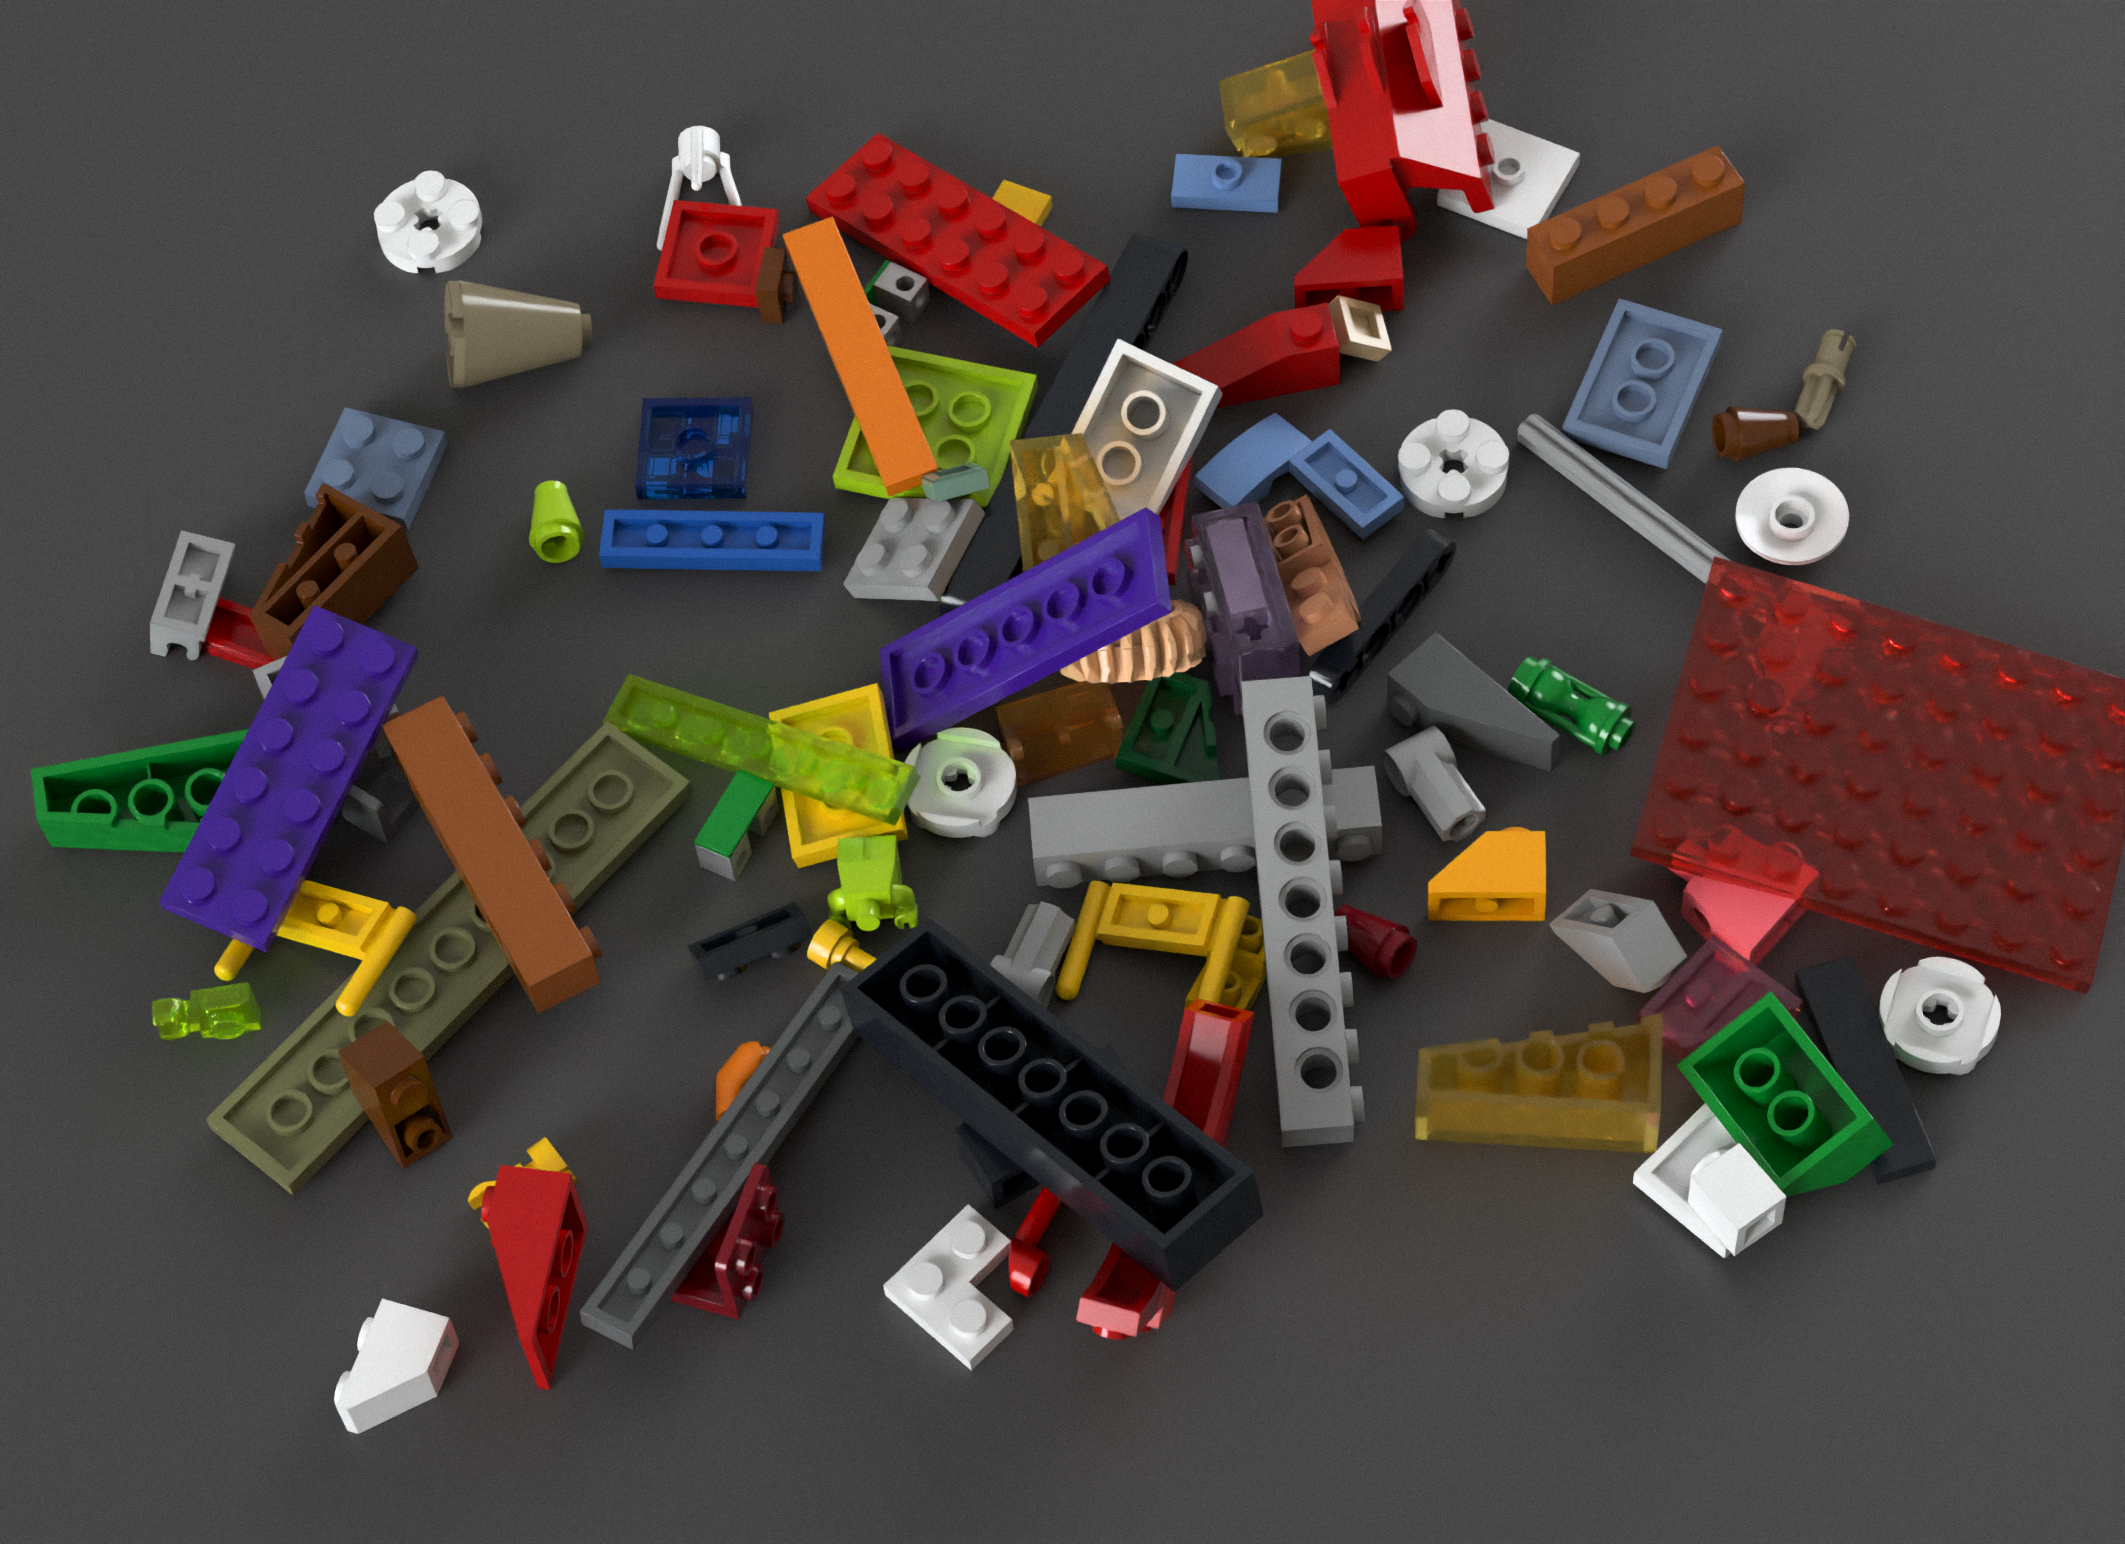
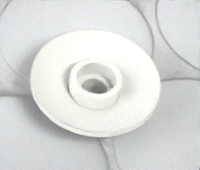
(1793, 498)

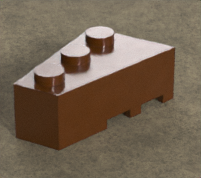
(342, 562)

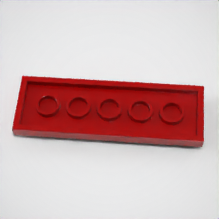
(959, 239)

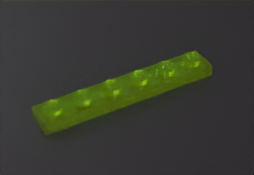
(763, 748)

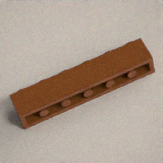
(492, 854)

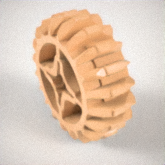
(1150, 652)

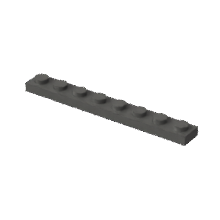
(716, 1174)

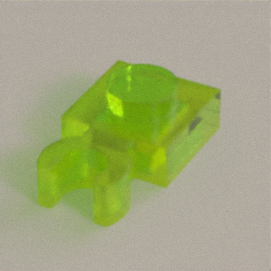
(214, 1011)

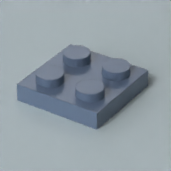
(379, 463)

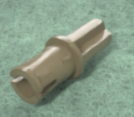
(1824, 379)

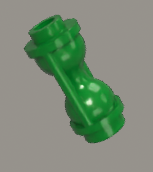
(1551, 693)

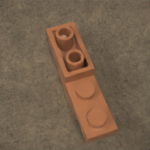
(1311, 575)

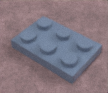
(1642, 383)

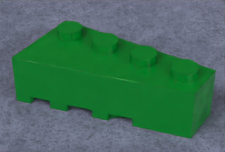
(133, 797)

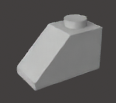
(1621, 939)

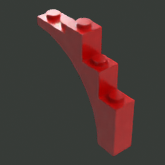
(1205, 1091)

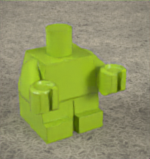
(871, 885)

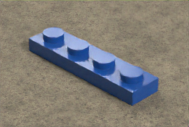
(712, 540)

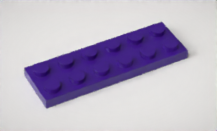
(1025, 629)
(289, 778)

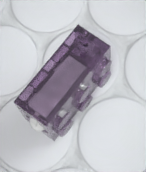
(1240, 599)

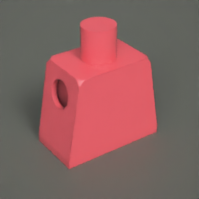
(1737, 915)

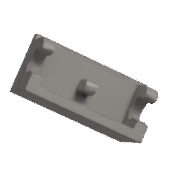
(190, 593)

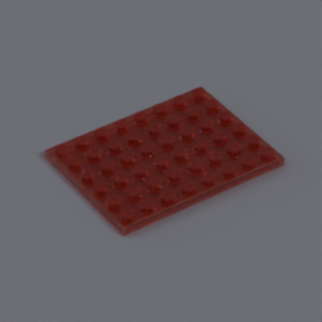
(1893, 775)

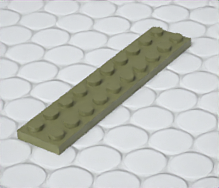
(589, 822)

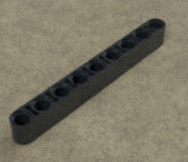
(1125, 310)

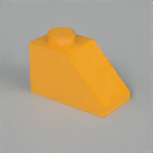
(1493, 880)

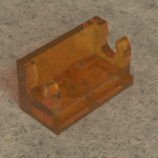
(1060, 730)

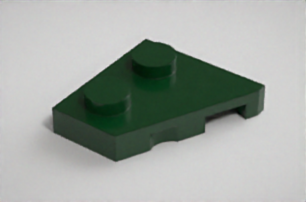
(1172, 733)

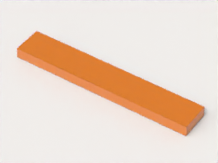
(860, 355)

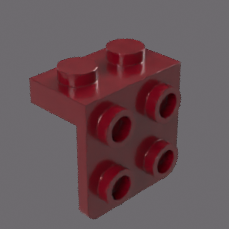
(731, 1264)

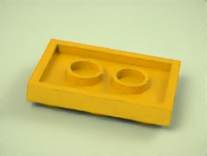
(853, 719)

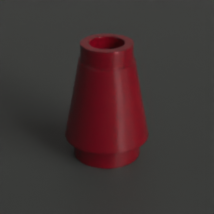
(1378, 942)

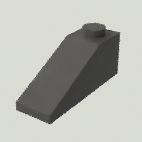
(1470, 708)

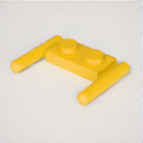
(1160, 922)
(340, 924)

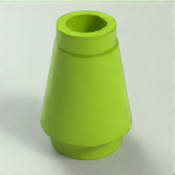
(554, 524)

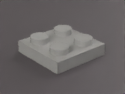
(914, 549)

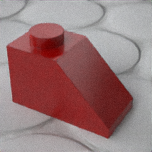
(1355, 265)

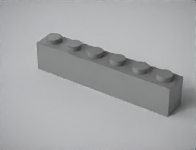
(1184, 829)

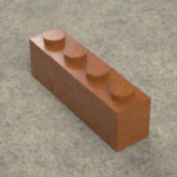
(1634, 225)

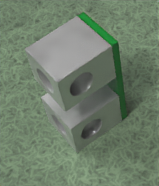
(896, 294)
(723, 840)

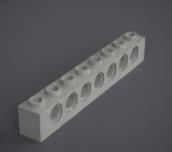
(1305, 1113)

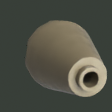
(508, 332)

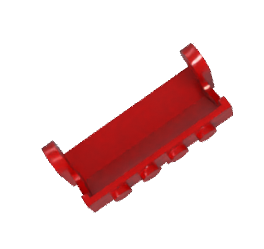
(1402, 104)

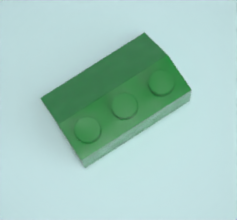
(1784, 1100)

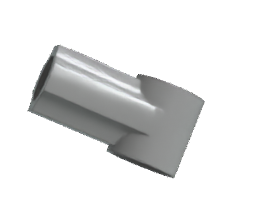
(1429, 773)
(1036, 950)

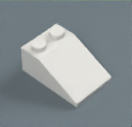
(1144, 426)

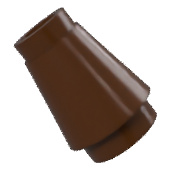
(1752, 431)

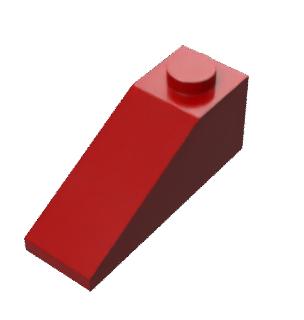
(1271, 357)

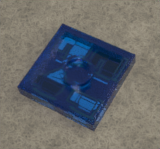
(694, 448)

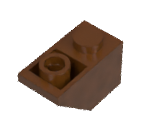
(396, 1093)

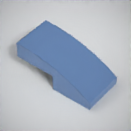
(1250, 463)

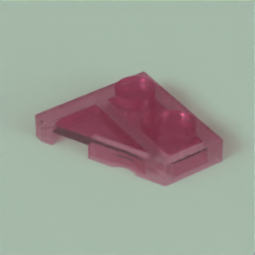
(1709, 995)

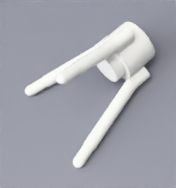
(698, 161)

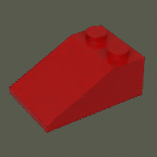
(539, 1246)

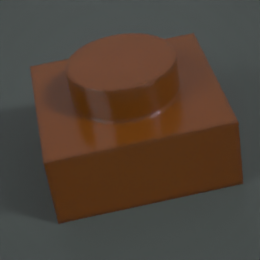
(775, 285)

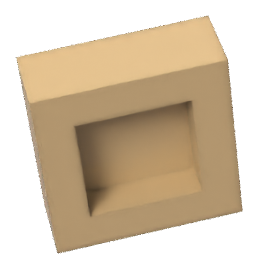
(1359, 328)

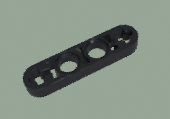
(1383, 615)

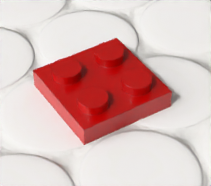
(714, 252)

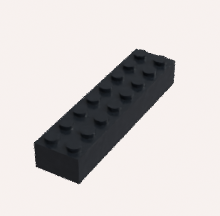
(1053, 1104)

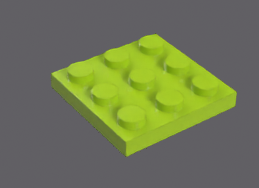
(964, 412)

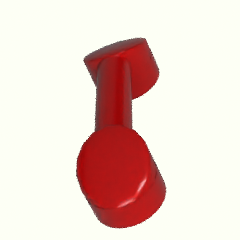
(1026, 1262)

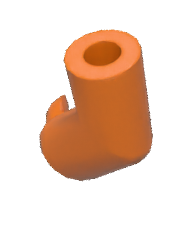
(736, 1073)

